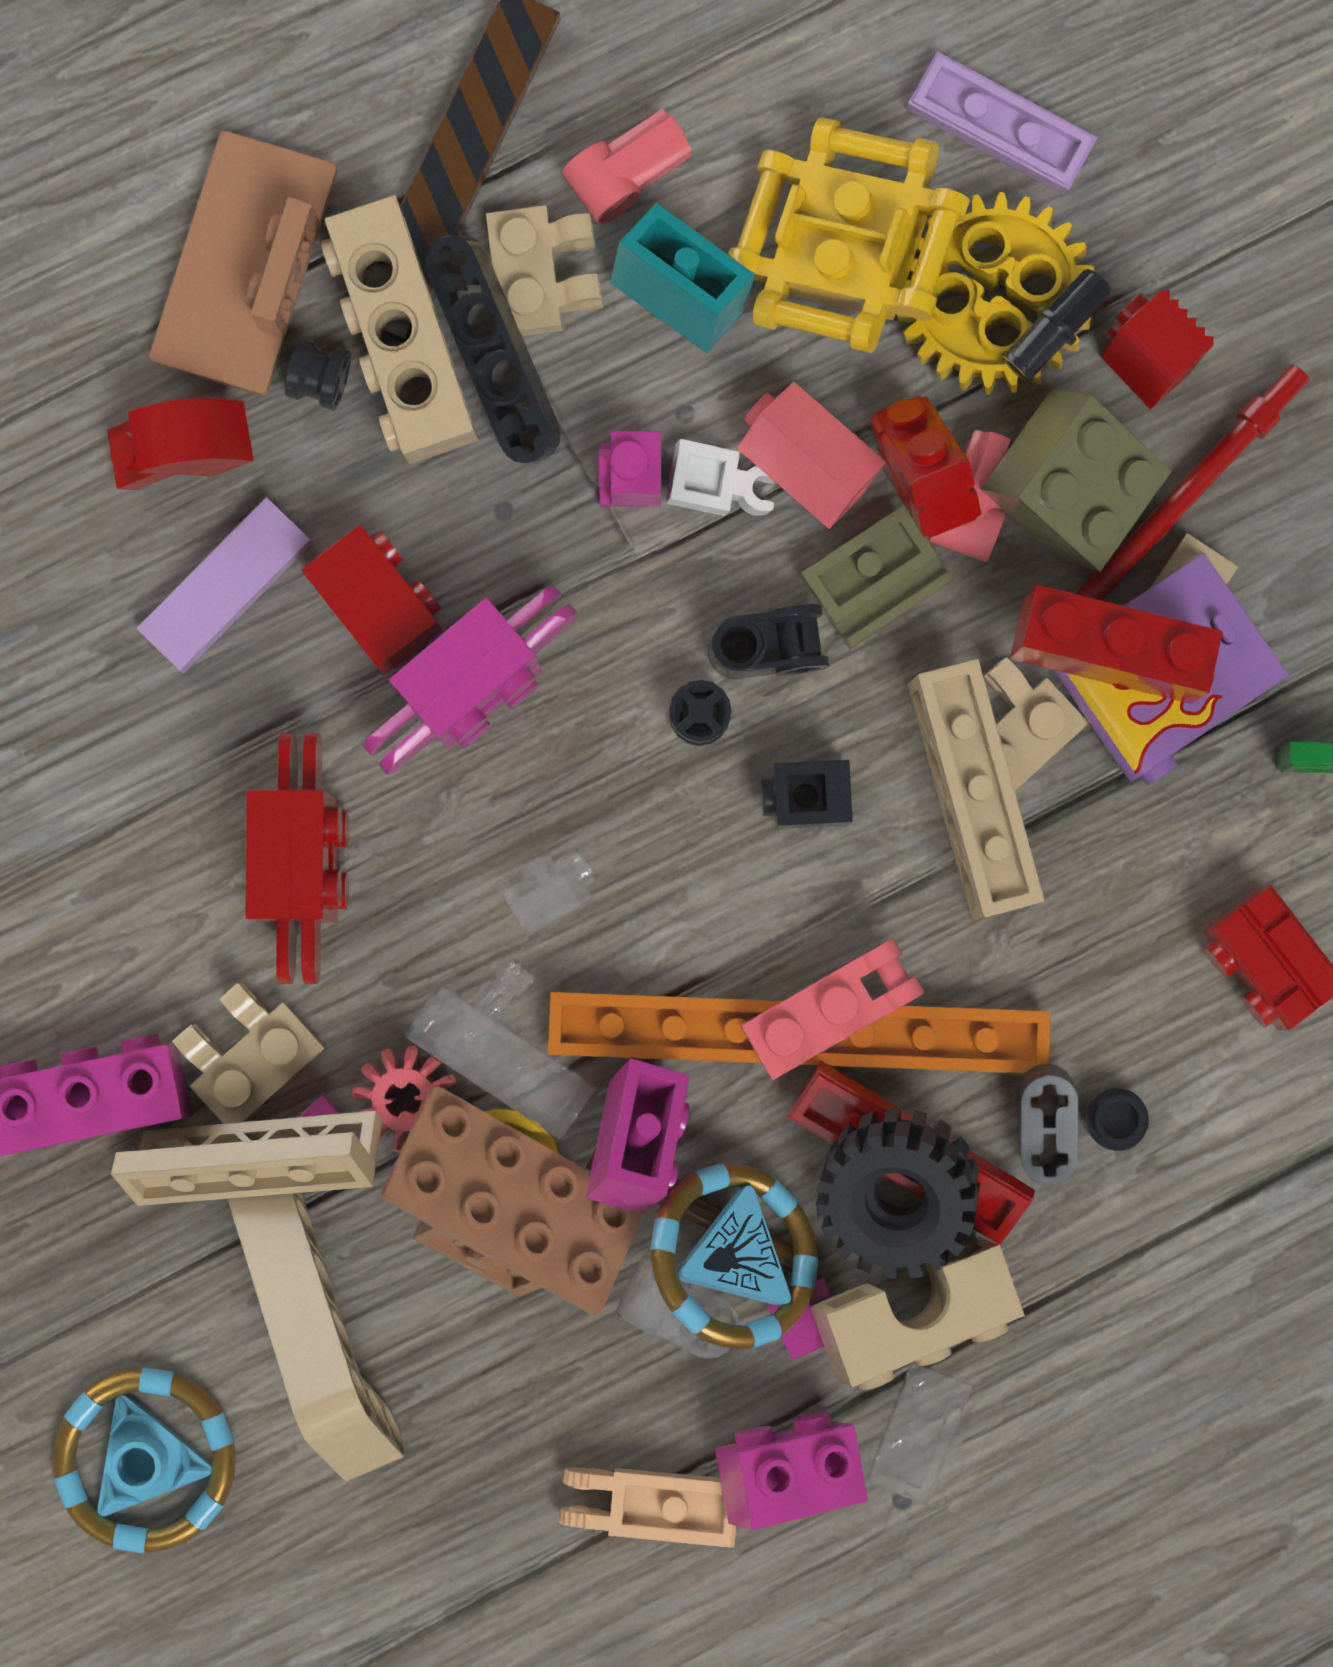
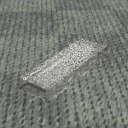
(500, 1061)

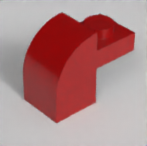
(179, 439)

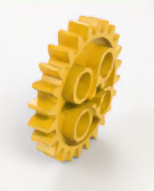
(1028, 249)

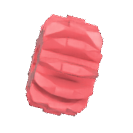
(401, 1078)

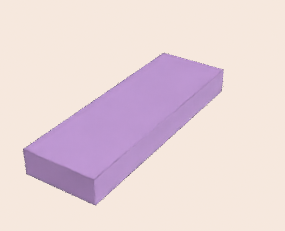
(1001, 123)
(224, 585)

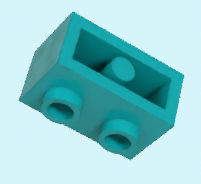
(681, 278)

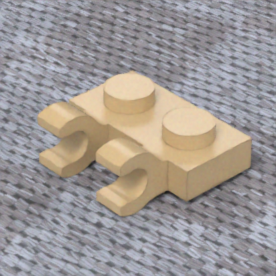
(524, 263)
(1037, 723)
(255, 1066)

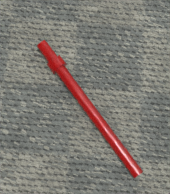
(1254, 421)

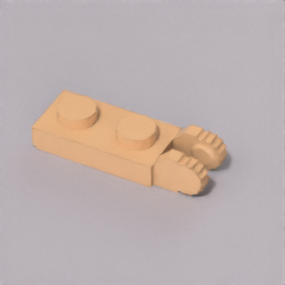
(652, 1506)

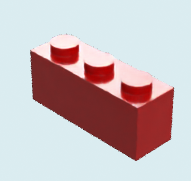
(1116, 644)

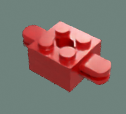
(295, 858)

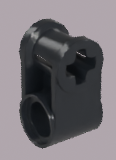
(774, 643)

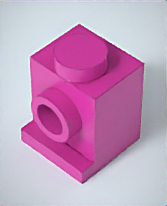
(631, 469)

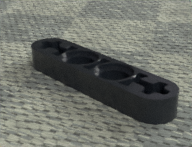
(501, 344)

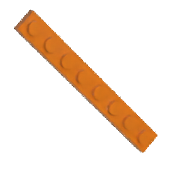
(712, 1032)

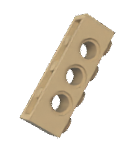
(382, 235)

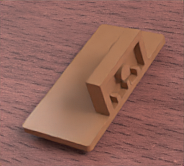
(243, 263)
(507, 1205)

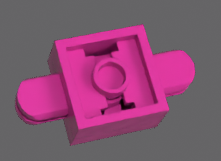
(468, 677)

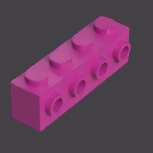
(91, 1095)

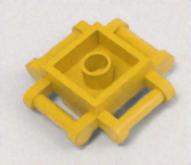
(848, 236)

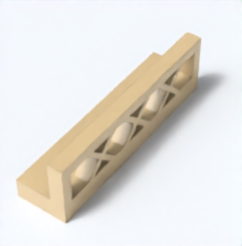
(975, 790)
(251, 1159)

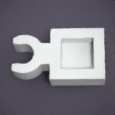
(709, 480)

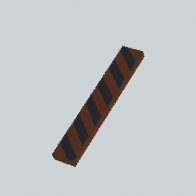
(471, 131)

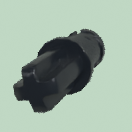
(1057, 325)

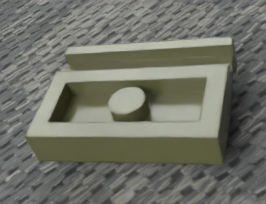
(876, 577)

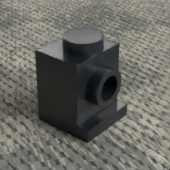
(832, 790)

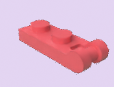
(829, 1010)

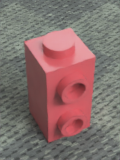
(809, 453)

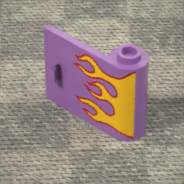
(1147, 728)

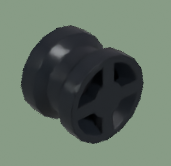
(317, 373)
(700, 698)

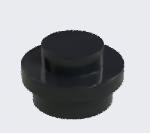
(1117, 1119)

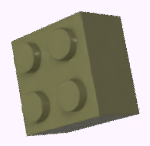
(1076, 479)

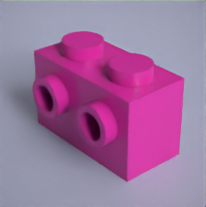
(639, 1137)
(790, 1472)

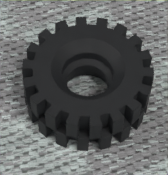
(891, 1233)

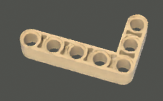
(316, 1361)

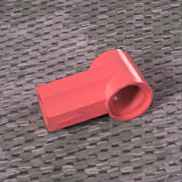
(614, 174)
(979, 536)

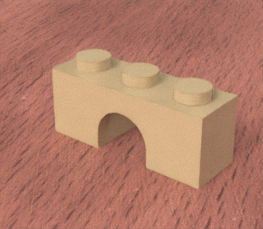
(967, 1301)

